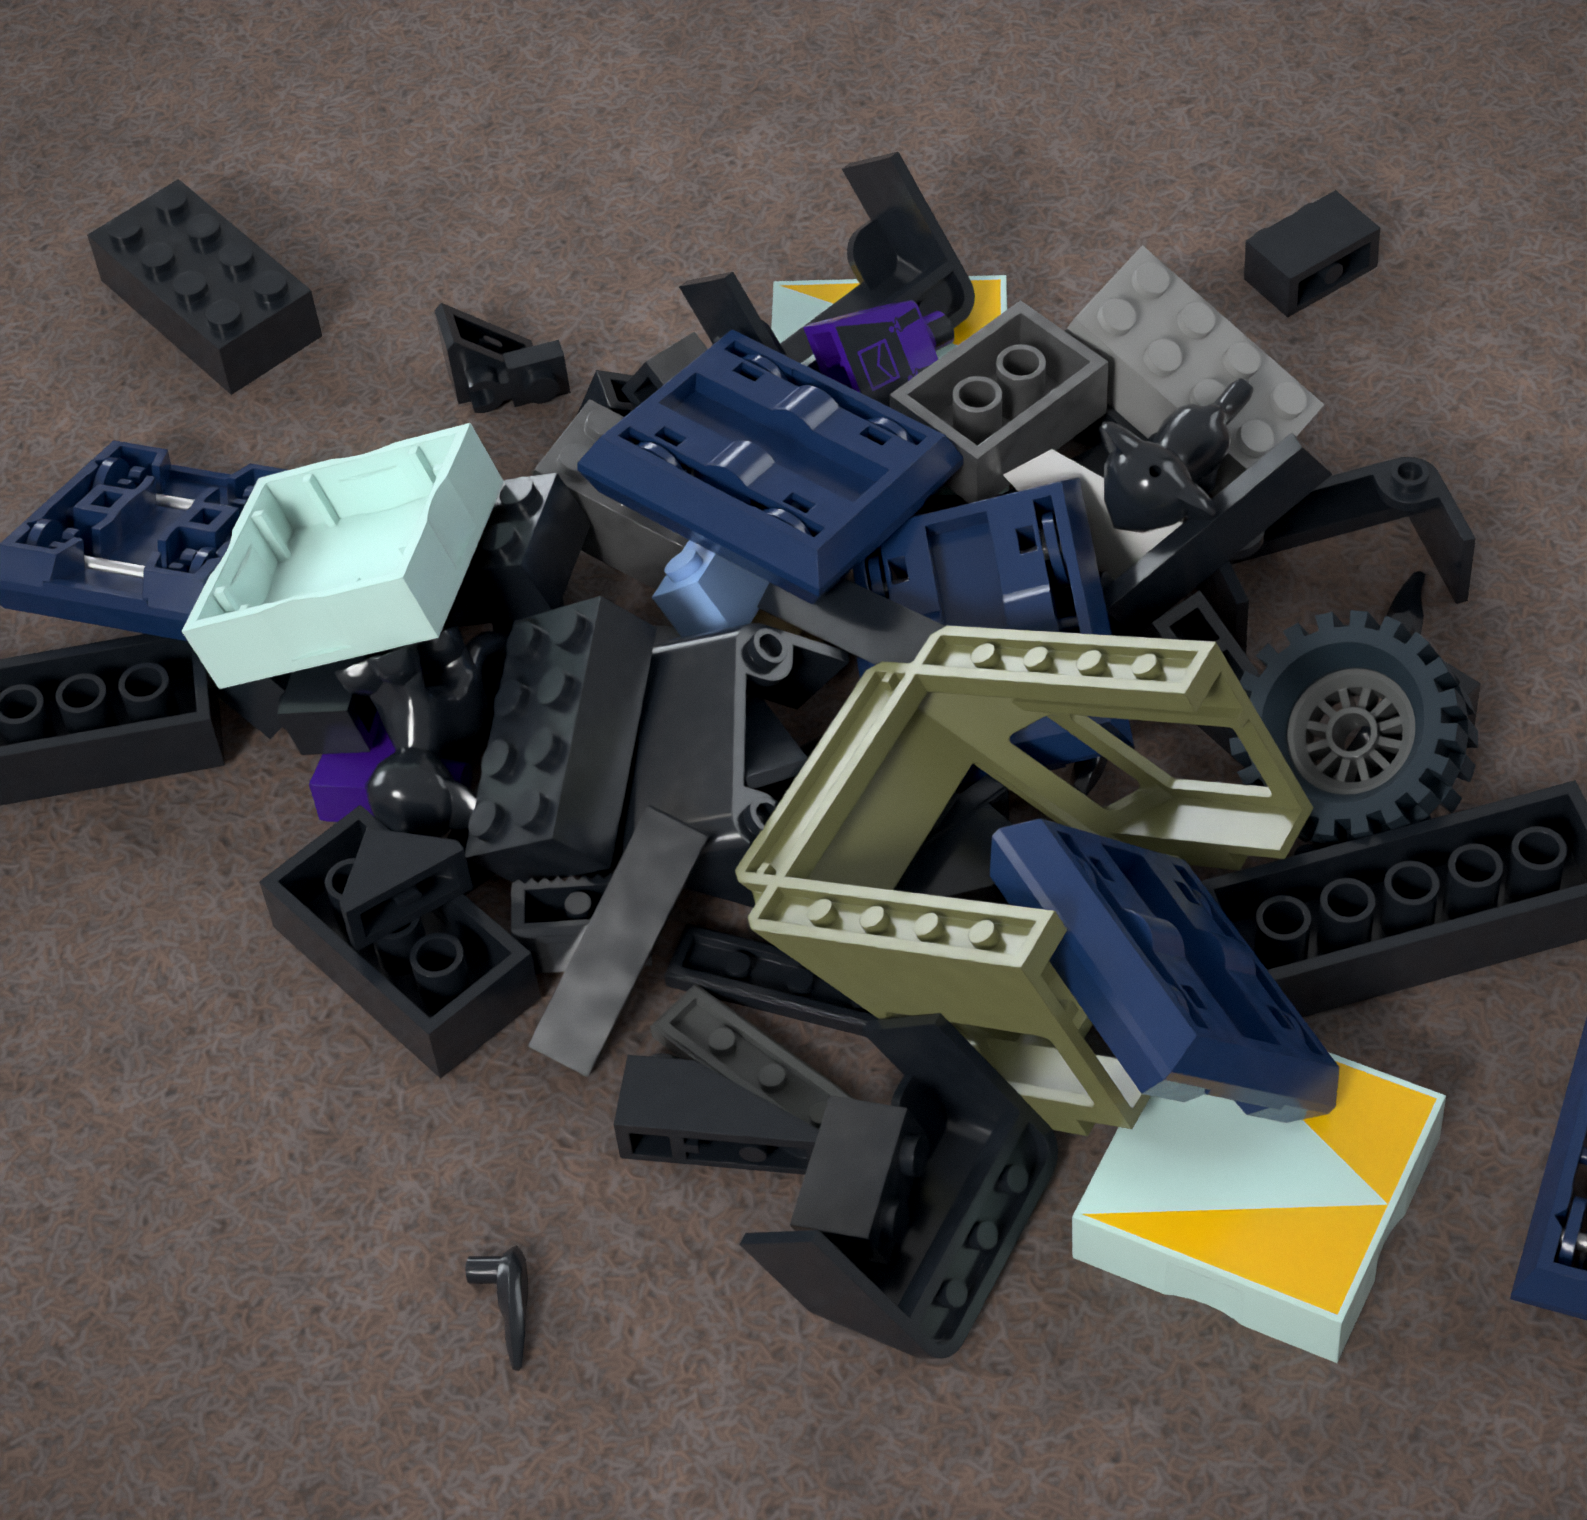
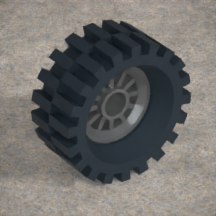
(1372, 664)

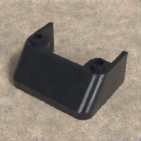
(893, 256)
(1352, 503)
(693, 737)
(965, 1209)

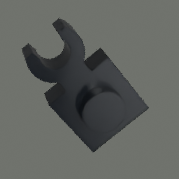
(527, 377)

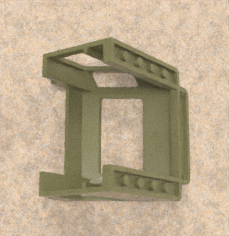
(890, 767)

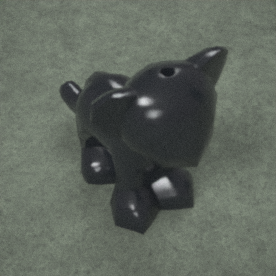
(1173, 470)
(428, 704)

